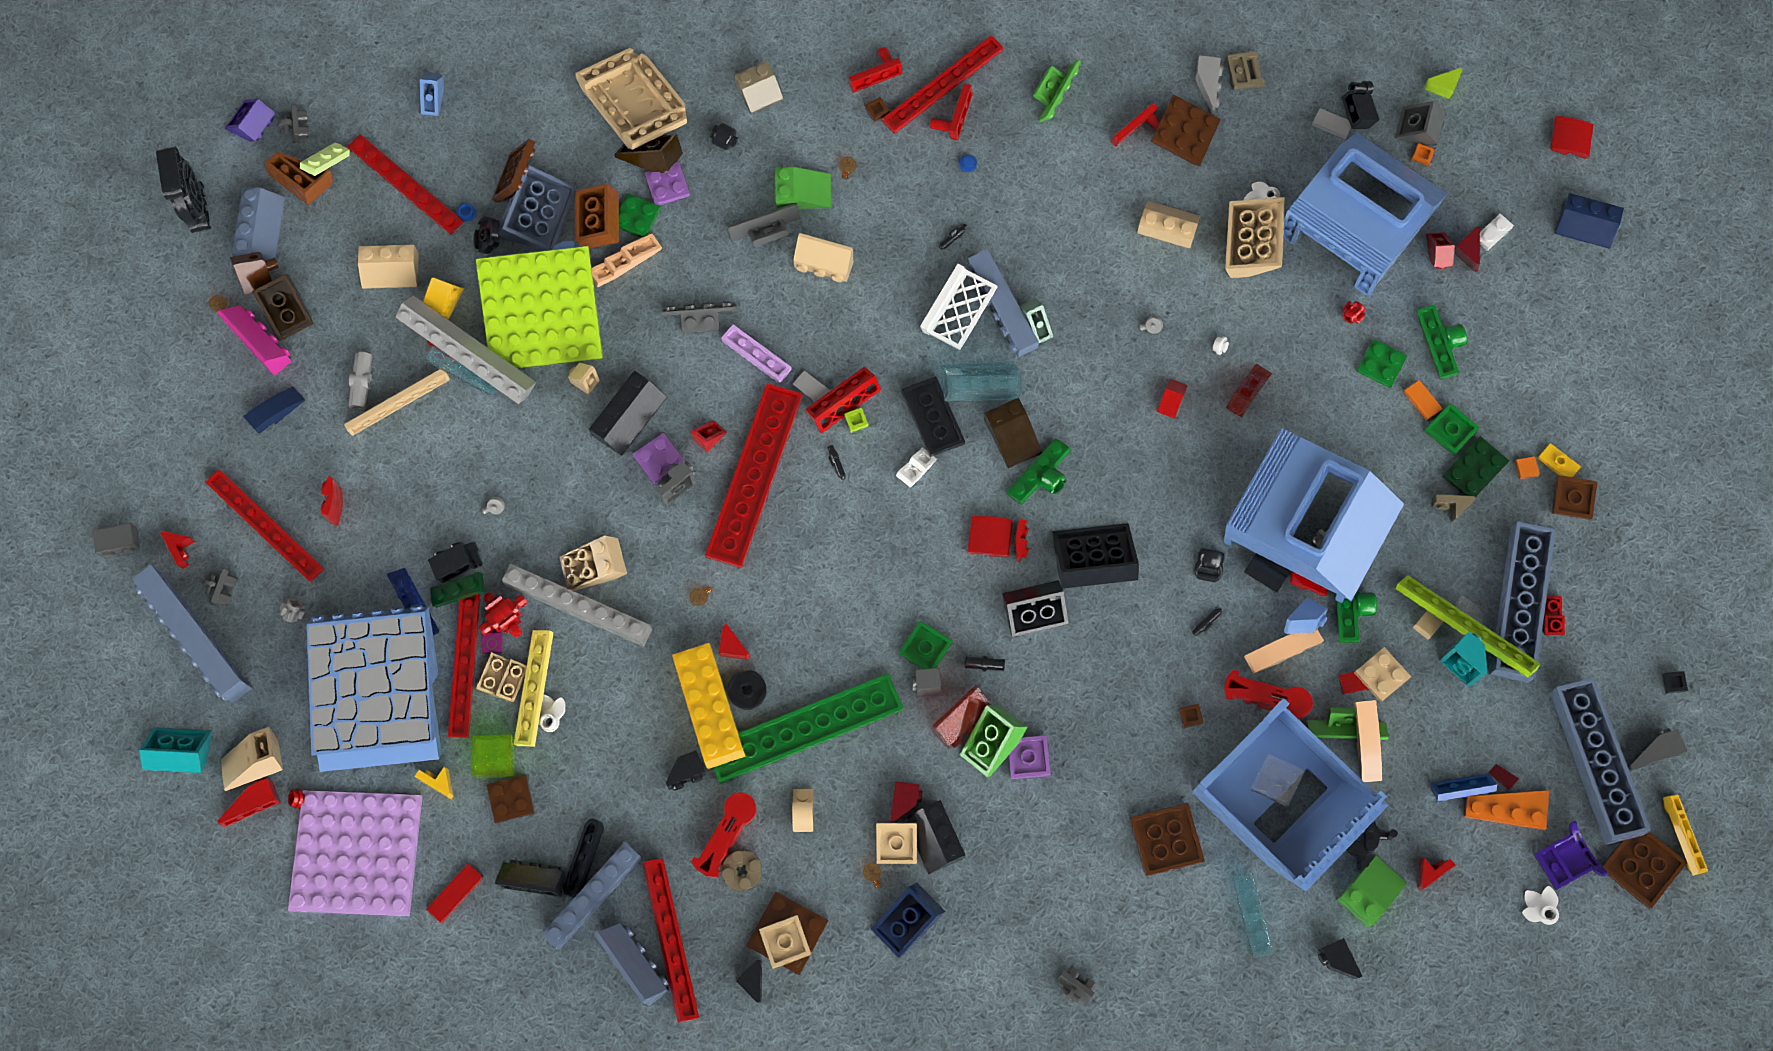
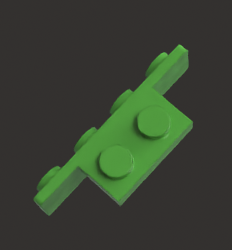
(1052, 88)
(1341, 725)

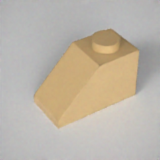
(584, 377)

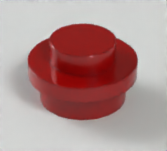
(296, 798)

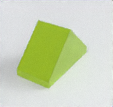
(1444, 83)

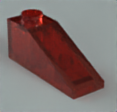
(1248, 390)

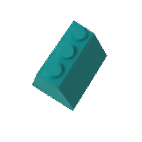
(1467, 659)
(175, 750)

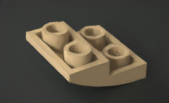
(501, 677)

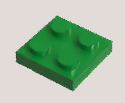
(637, 215)
(1381, 363)
(1451, 429)
(925, 647)

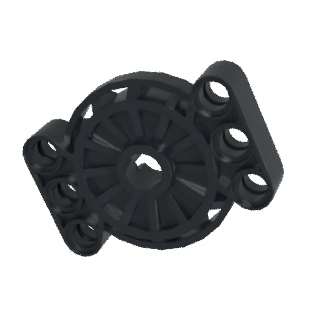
(182, 189)

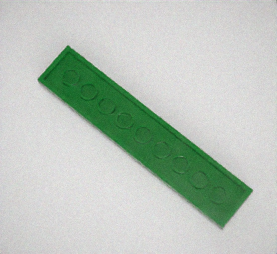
(813, 726)

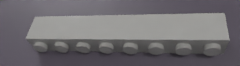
(465, 349)
(577, 605)

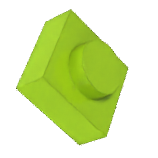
(856, 420)

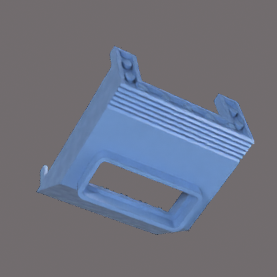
(1354, 224)
(1280, 498)
(1322, 829)

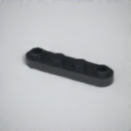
(583, 857)

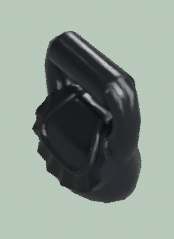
(1209, 559)

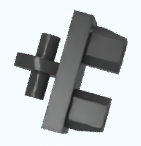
(296, 117)
(225, 580)
(1073, 988)

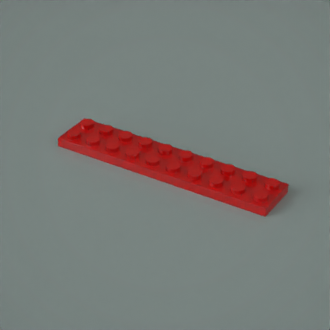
(754, 475)

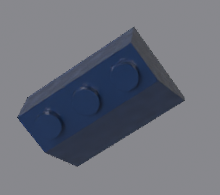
(1589, 220)

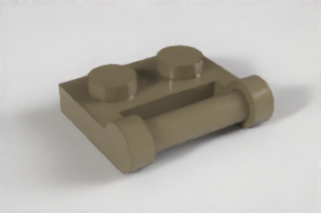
(1240, 73)

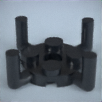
(1369, 844)

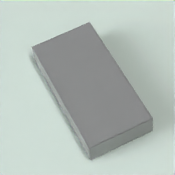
(1332, 123)
(810, 387)

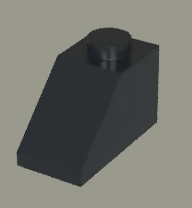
(1339, 959)

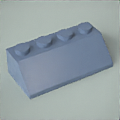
(258, 223)

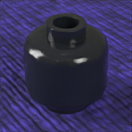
(724, 136)

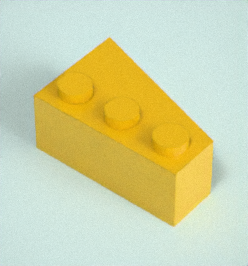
(442, 296)

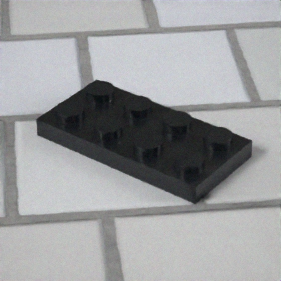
(933, 416)

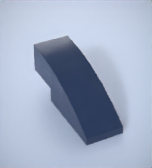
(273, 409)

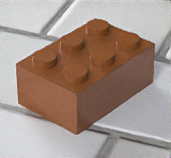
(597, 216)

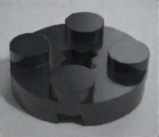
(487, 236)
(746, 679)

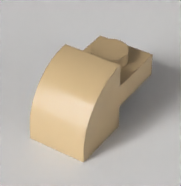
(802, 810)

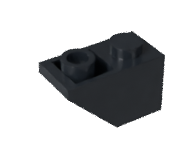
(686, 769)

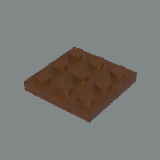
(1185, 130)
(514, 170)
(1167, 839)
(1644, 867)
(780, 909)

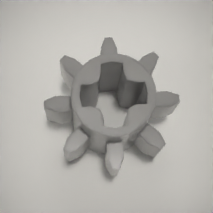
(292, 610)

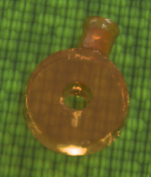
(847, 169)
(217, 299)
(700, 592)
(872, 877)

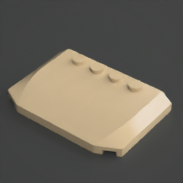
(633, 97)

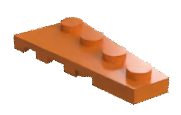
(1516, 809)

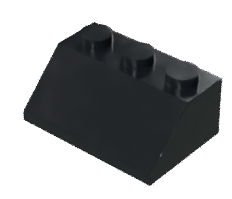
(1035, 608)
(936, 837)
(531, 878)

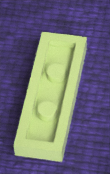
(324, 159)

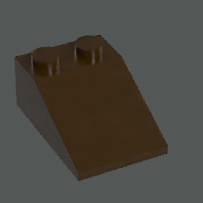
(654, 155)
(283, 306)
(1012, 432)

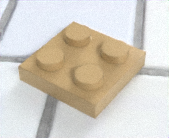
(1382, 674)
(896, 842)
(785, 942)

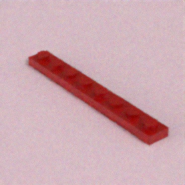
(942, 84)
(405, 184)
(264, 525)
(464, 667)
(670, 940)

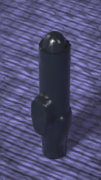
(953, 235)
(835, 461)
(1207, 622)

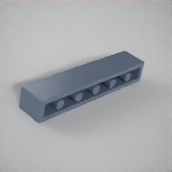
(1003, 305)
(591, 896)

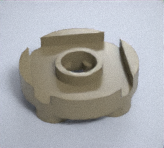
(730, 872)

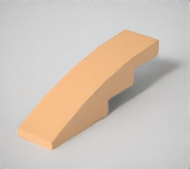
(626, 259)
(1281, 650)
(1368, 741)

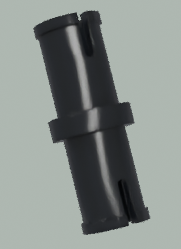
(984, 663)

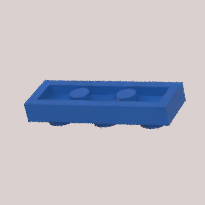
(1463, 787)

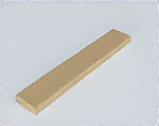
(396, 402)

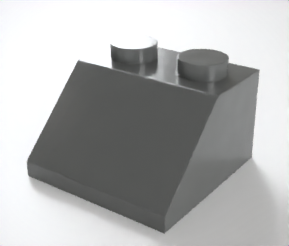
(1420, 123)

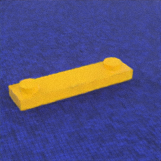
(1684, 832)

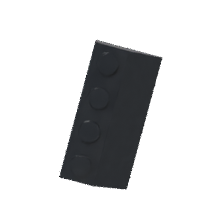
(627, 413)

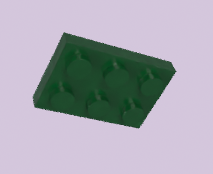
(1475, 468)

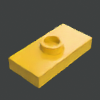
(1558, 461)

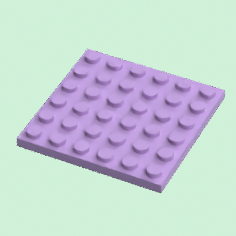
(355, 853)

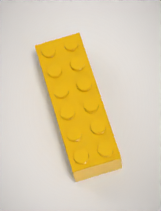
(708, 705)

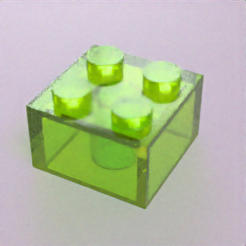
(493, 756)

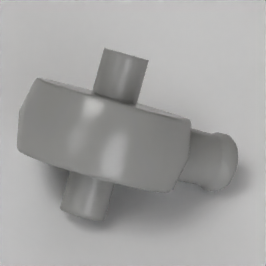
(1153, 325)
(494, 505)

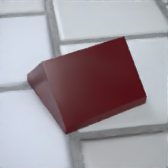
(1469, 250)

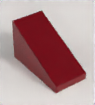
(1503, 776)

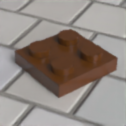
(1574, 497)
(510, 799)

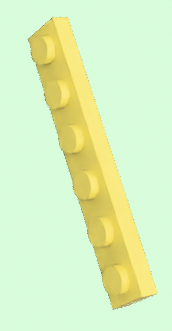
(533, 688)

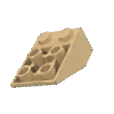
(593, 563)
(251, 759)

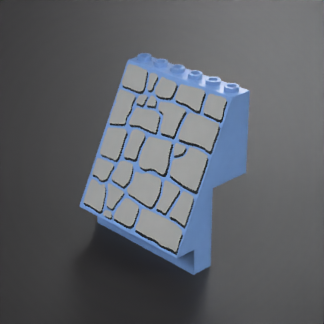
(372, 688)

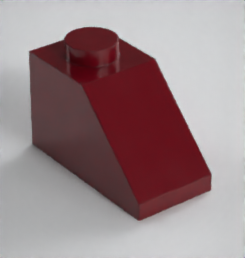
(904, 799)

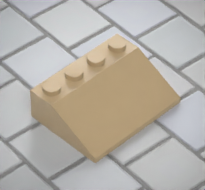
(1255, 236)

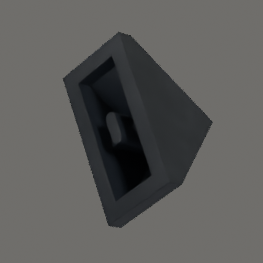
(752, 981)

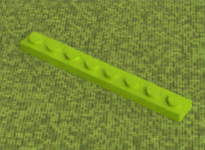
(1464, 623)

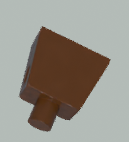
(253, 270)

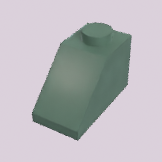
(1037, 319)

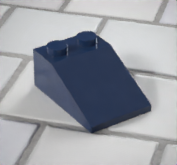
(908, 919)

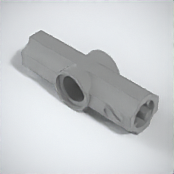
(360, 380)

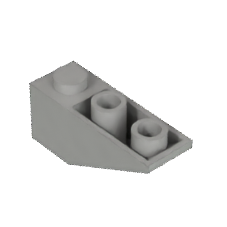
(1207, 78)

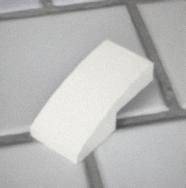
(916, 467)

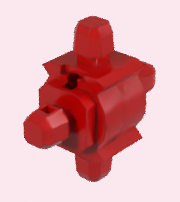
(503, 614)

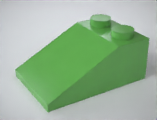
(803, 187)
(993, 739)
(1372, 892)

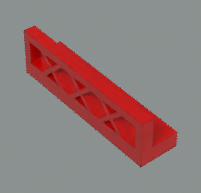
(842, 396)

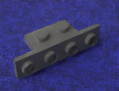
(765, 226)
(699, 318)

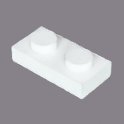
(1494, 231)

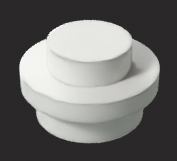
(1220, 345)

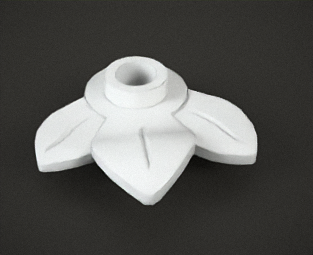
(1261, 191)
(551, 710)
(1539, 904)

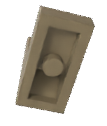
(1457, 503)

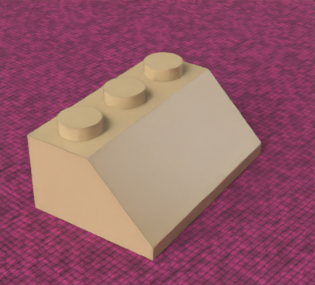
(1168, 224)
(823, 258)
(388, 266)

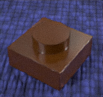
(876, 109)
(1191, 715)

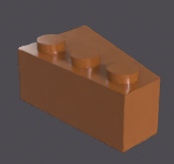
(302, 184)

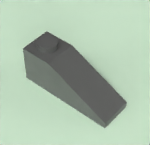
(1663, 747)

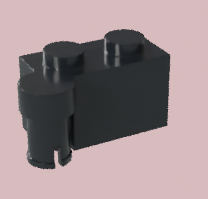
(1360, 105)
(454, 561)

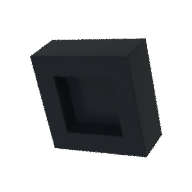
(1675, 682)

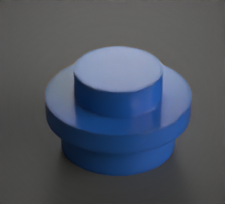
(967, 163)
(466, 212)

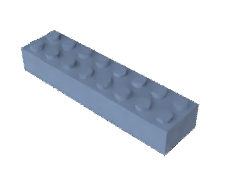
(1524, 594)
(191, 634)
(1600, 761)

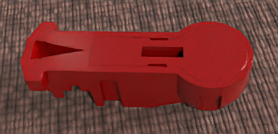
(1267, 695)
(739, 812)

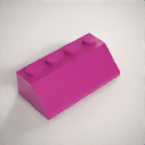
(255, 338)

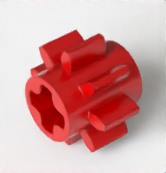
(1353, 312)

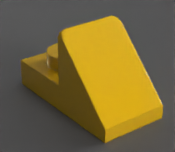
(441, 783)

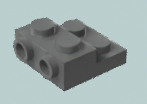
(681, 479)

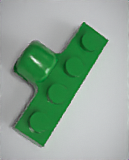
(1441, 340)
(1042, 473)
(1348, 612)

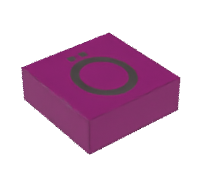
(492, 643)

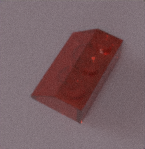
(960, 718)

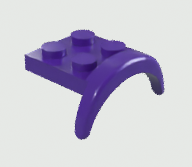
(1568, 859)

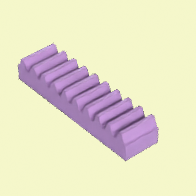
(756, 354)

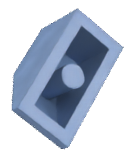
(431, 93)
(1306, 618)

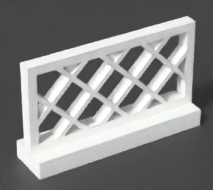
(943, 303)

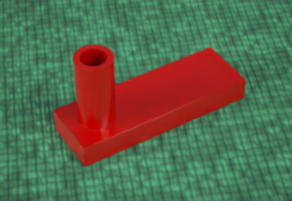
(877, 74)
(1147, 115)
(955, 126)

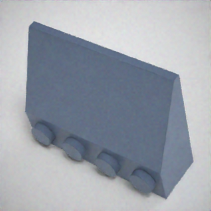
(537, 210)
(632, 963)

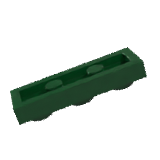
(457, 589)

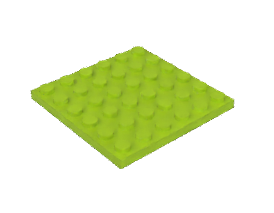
(540, 307)

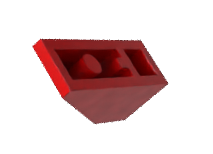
(253, 800)

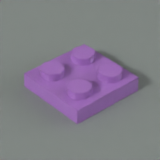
(667, 186)
(657, 458)
(1030, 758)

